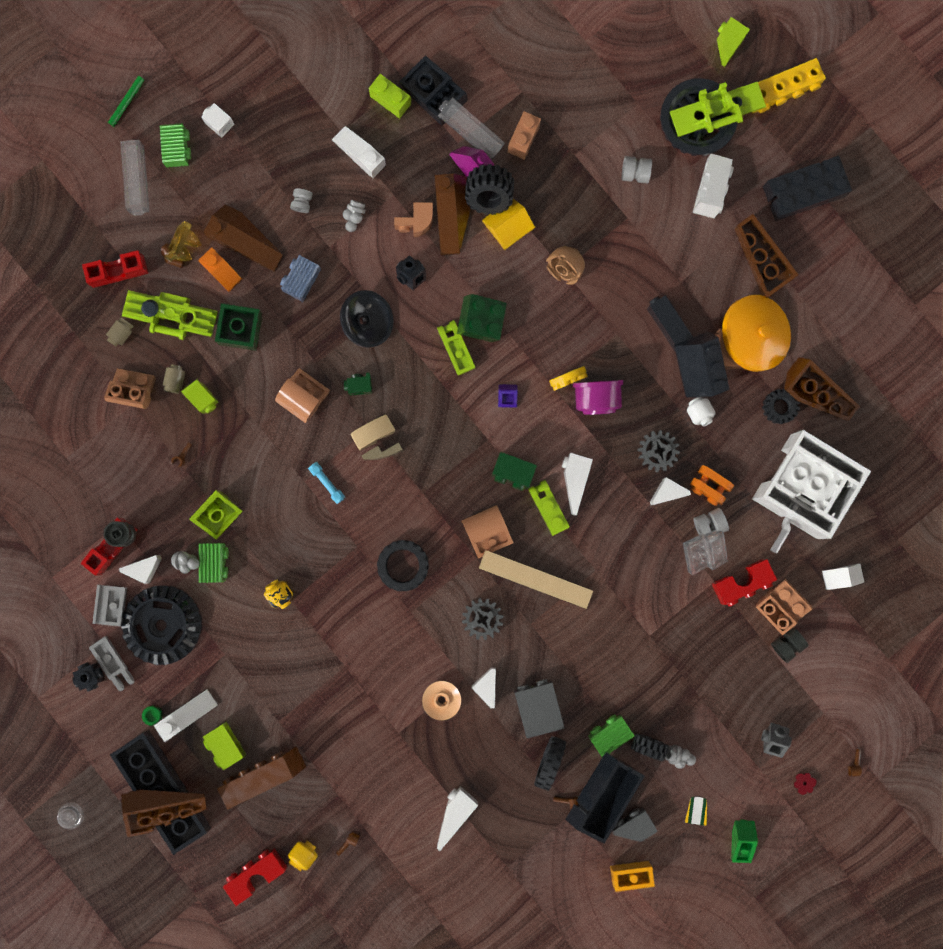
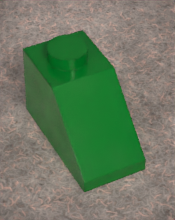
(743, 841)

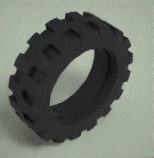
(383, 571)
(550, 763)

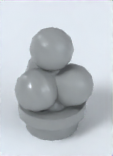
(354, 214)
(184, 561)
(680, 756)

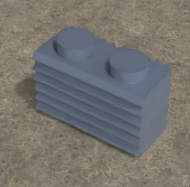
(300, 278)

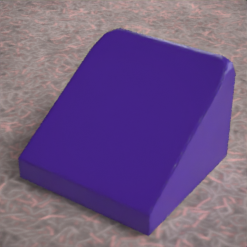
(507, 395)

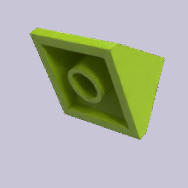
(216, 514)

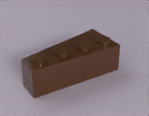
(764, 257)
(261, 778)

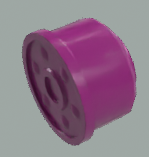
(598, 396)

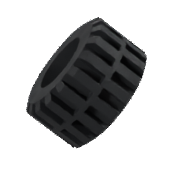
(489, 189)

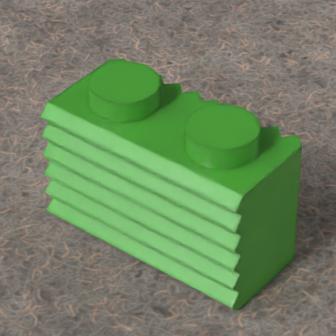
(174, 145)
(212, 563)
(610, 735)

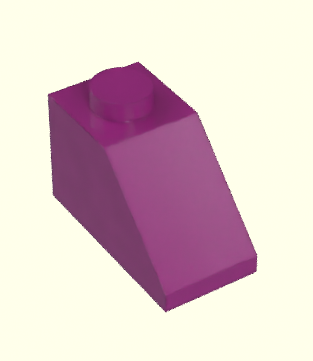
(469, 158)

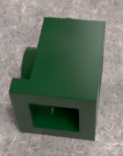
(358, 384)

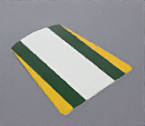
(697, 811)

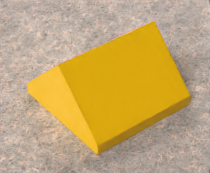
(509, 225)

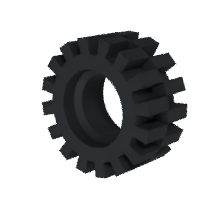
(772, 414)
(650, 747)

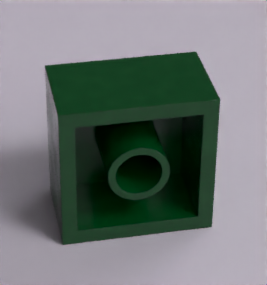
(481, 318)
(238, 327)
(513, 471)

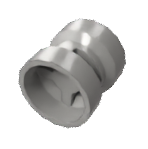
(301, 200)

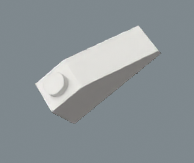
(360, 151)
(575, 476)
(185, 715)
(458, 809)

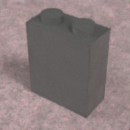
(538, 708)

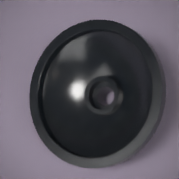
(376, 318)

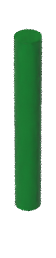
(126, 101)

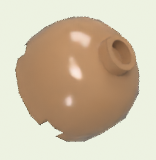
(566, 264)

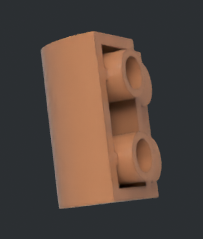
(130, 389)
(301, 395)
(487, 531)
(783, 606)

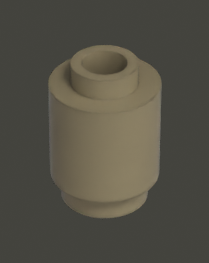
(119, 332)
(173, 379)

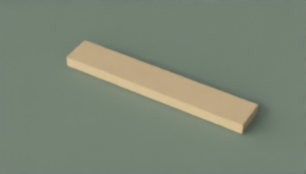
(535, 579)

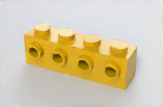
(791, 83)

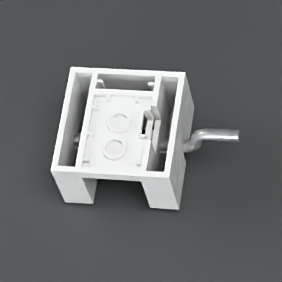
(813, 473)

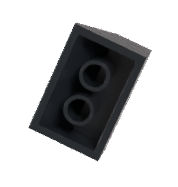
(702, 366)

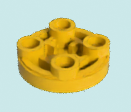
(568, 378)

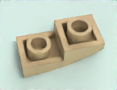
(372, 431)

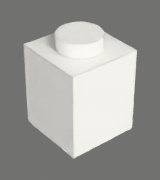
(217, 120)

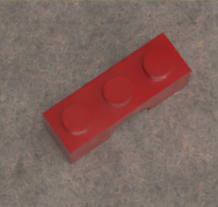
(103, 273)
(102, 556)
(760, 576)
(268, 865)

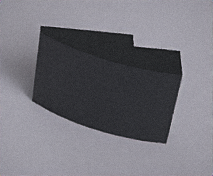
(431, 87)

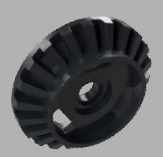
(693, 143)
(183, 616)

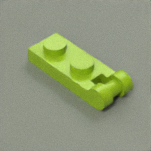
(456, 349)
(549, 508)

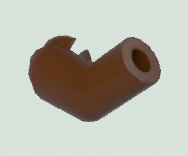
(175, 262)

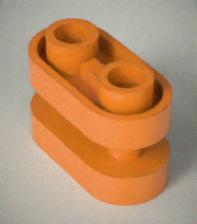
(714, 496)

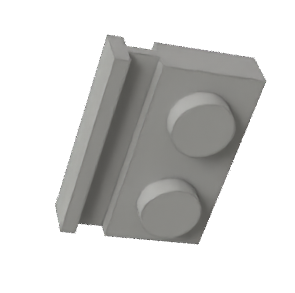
(109, 605)

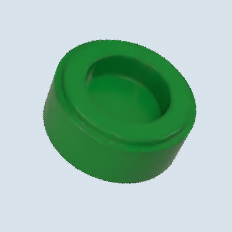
(152, 715)

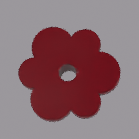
(809, 781)

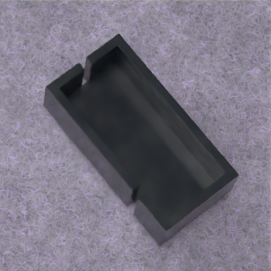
(807, 188)
(604, 798)

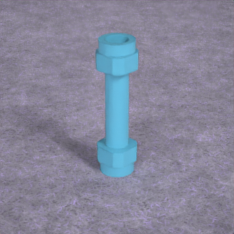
(316, 470)

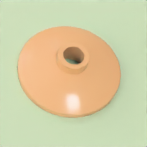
(439, 710)

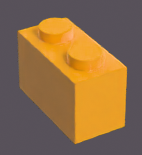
(632, 876)

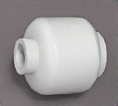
(701, 411)

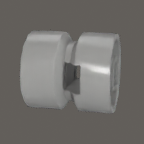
(636, 169)
(715, 518)

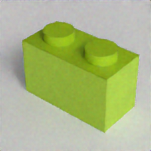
(390, 96)
(224, 746)

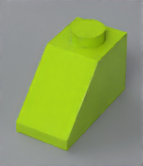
(730, 38)
(200, 397)

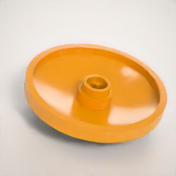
(756, 333)

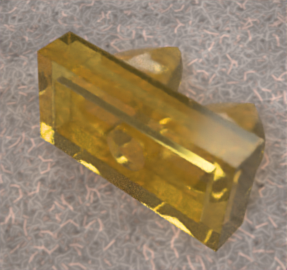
(182, 236)

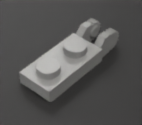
(111, 662)

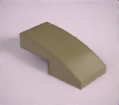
(377, 454)

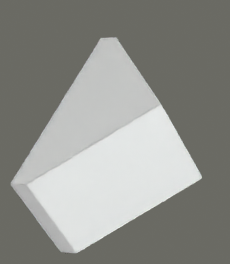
(668, 491)
(142, 570)
(843, 577)
(486, 687)

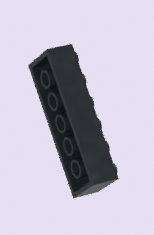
(148, 768)

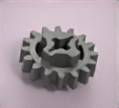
(656, 443)
(473, 624)

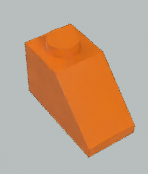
(220, 269)

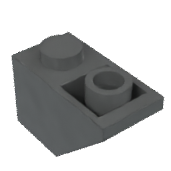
(635, 826)

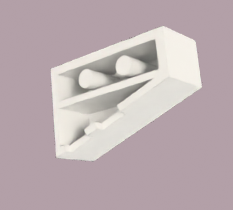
(713, 186)

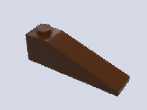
(451, 211)
(237, 233)
(814, 388)
(147, 809)

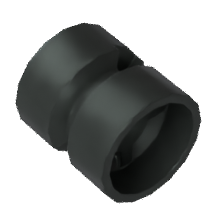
(119, 534)
(789, 645)

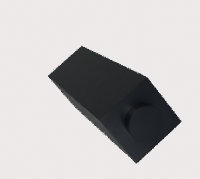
(668, 321)

